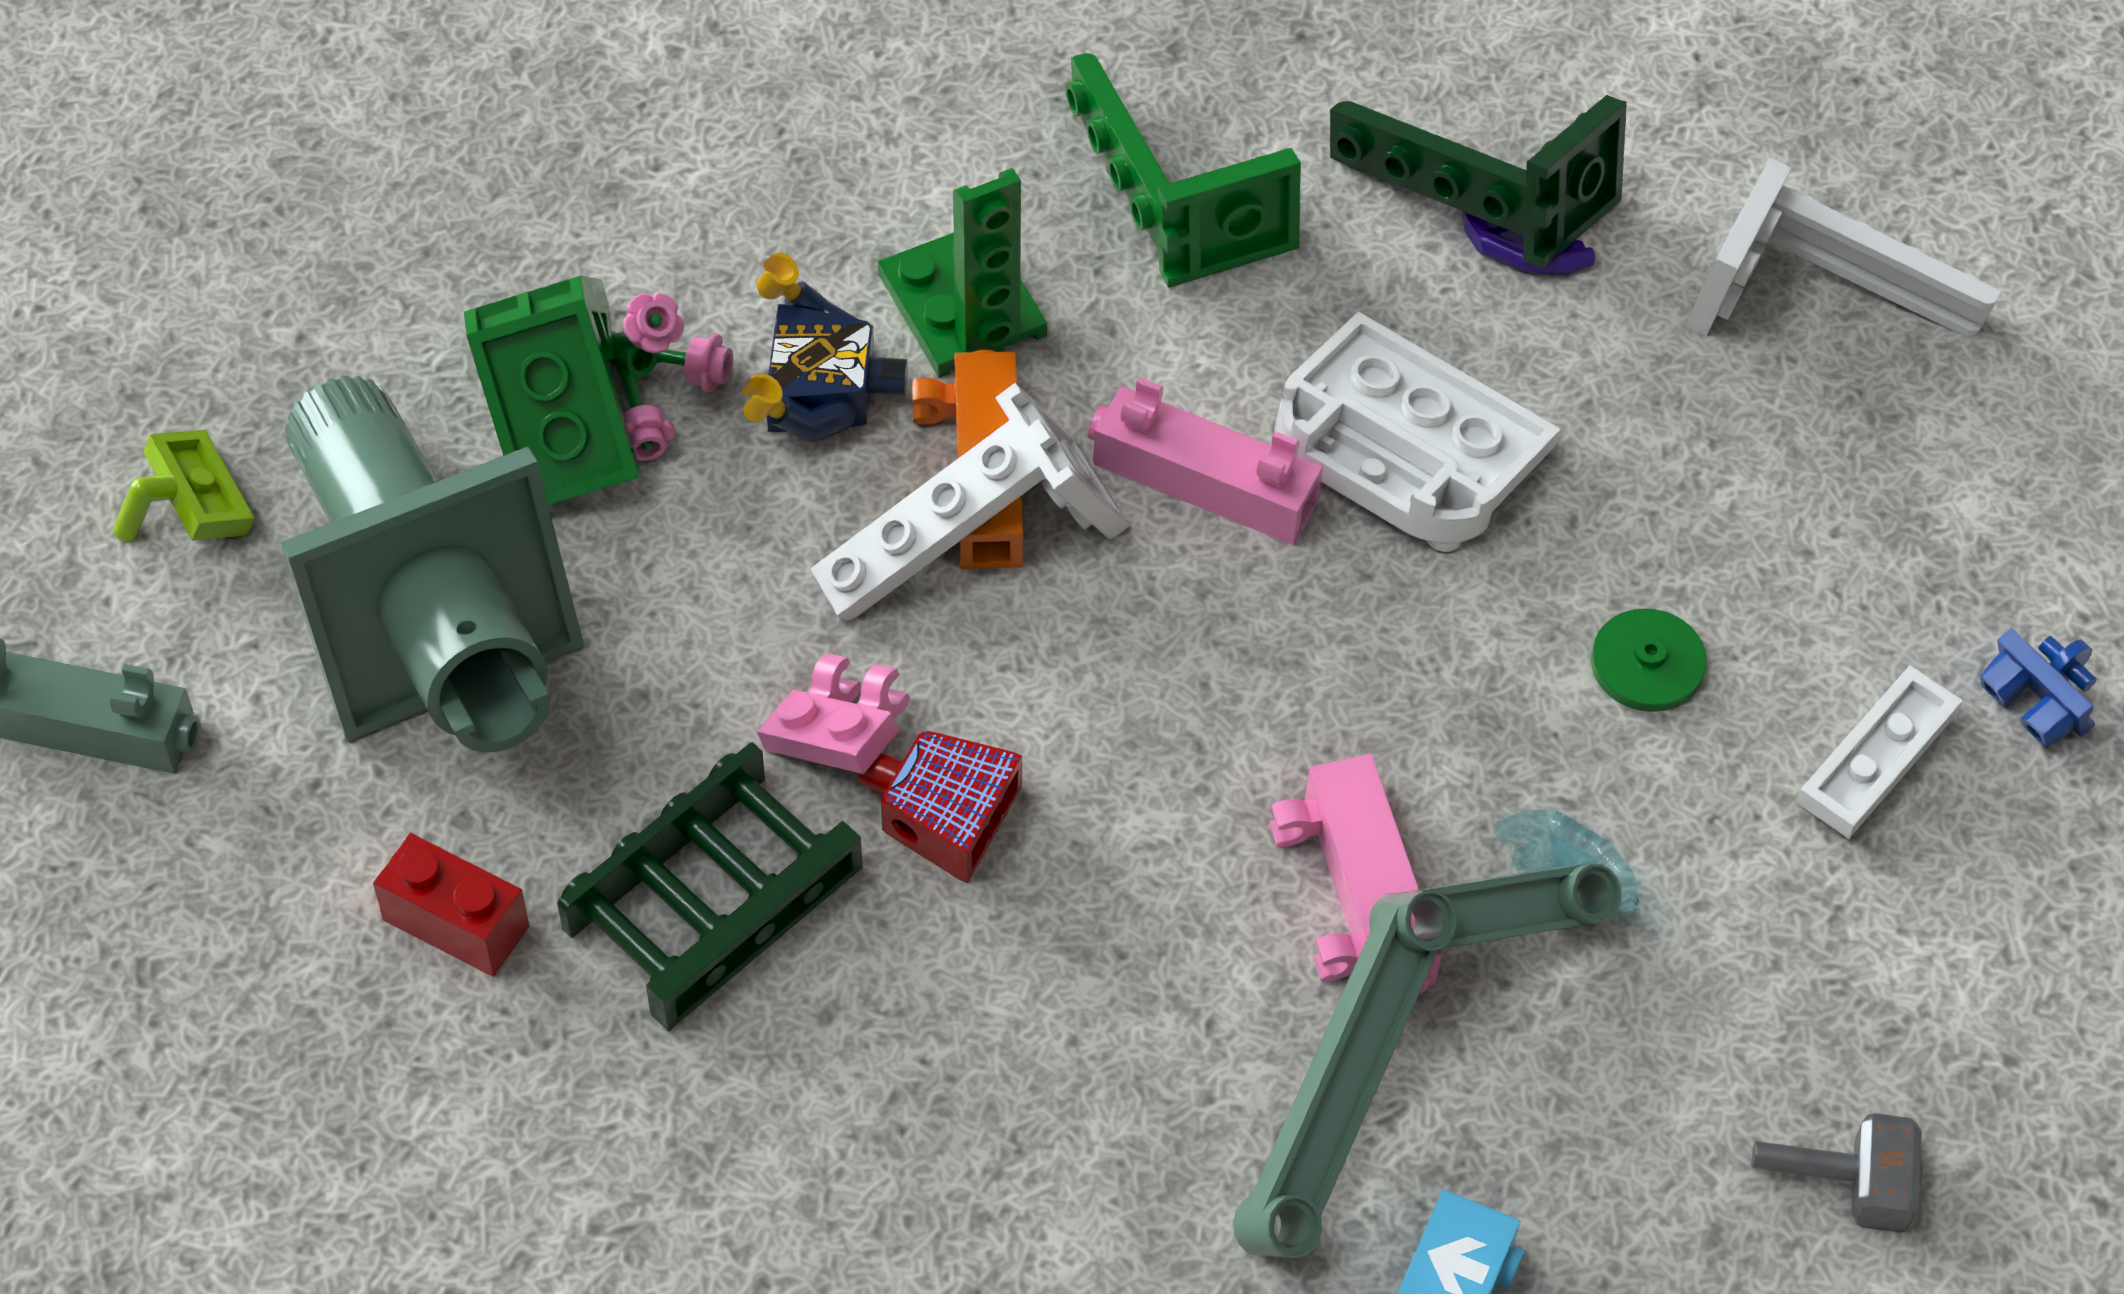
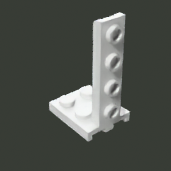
(1842, 247)
(961, 499)

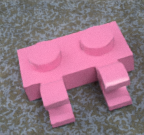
(830, 728)

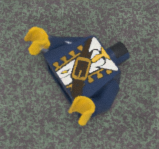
(818, 362)

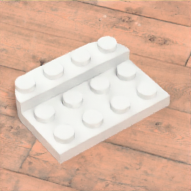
(1410, 433)

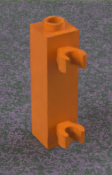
(978, 414)

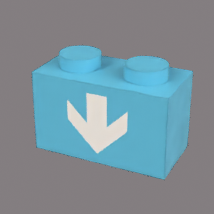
(1464, 1250)

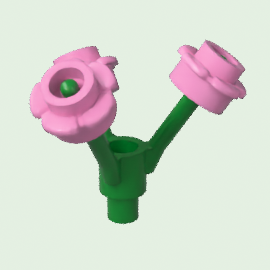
(646, 337)

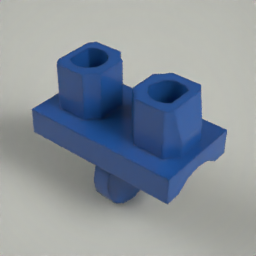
(2061, 705)

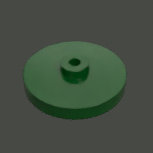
(1648, 660)

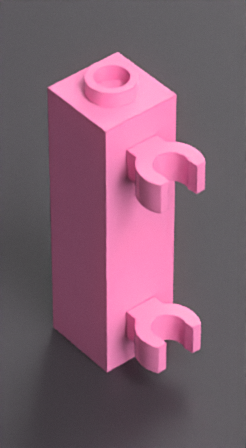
(1206, 462)
(1360, 848)

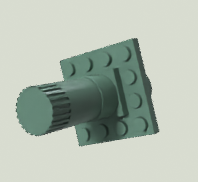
(422, 583)

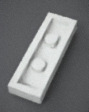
(1879, 751)

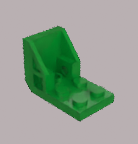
(552, 385)

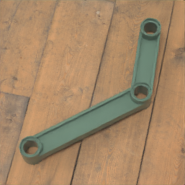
(1372, 1018)

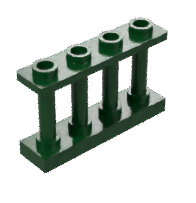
(725, 941)

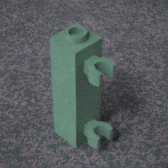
(96, 712)

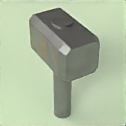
(1883, 1169)

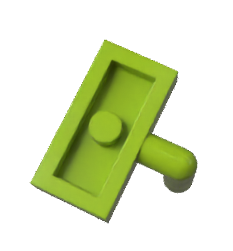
(195, 483)

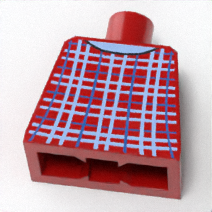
(946, 798)

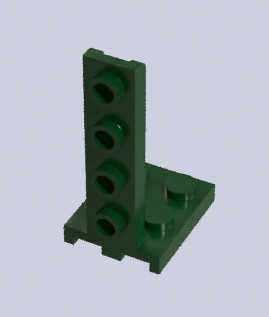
(1549, 203)

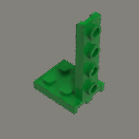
(1199, 221)
(968, 285)

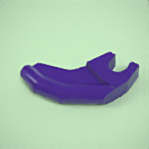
(1509, 247)

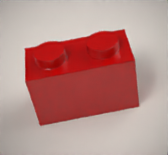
(451, 904)

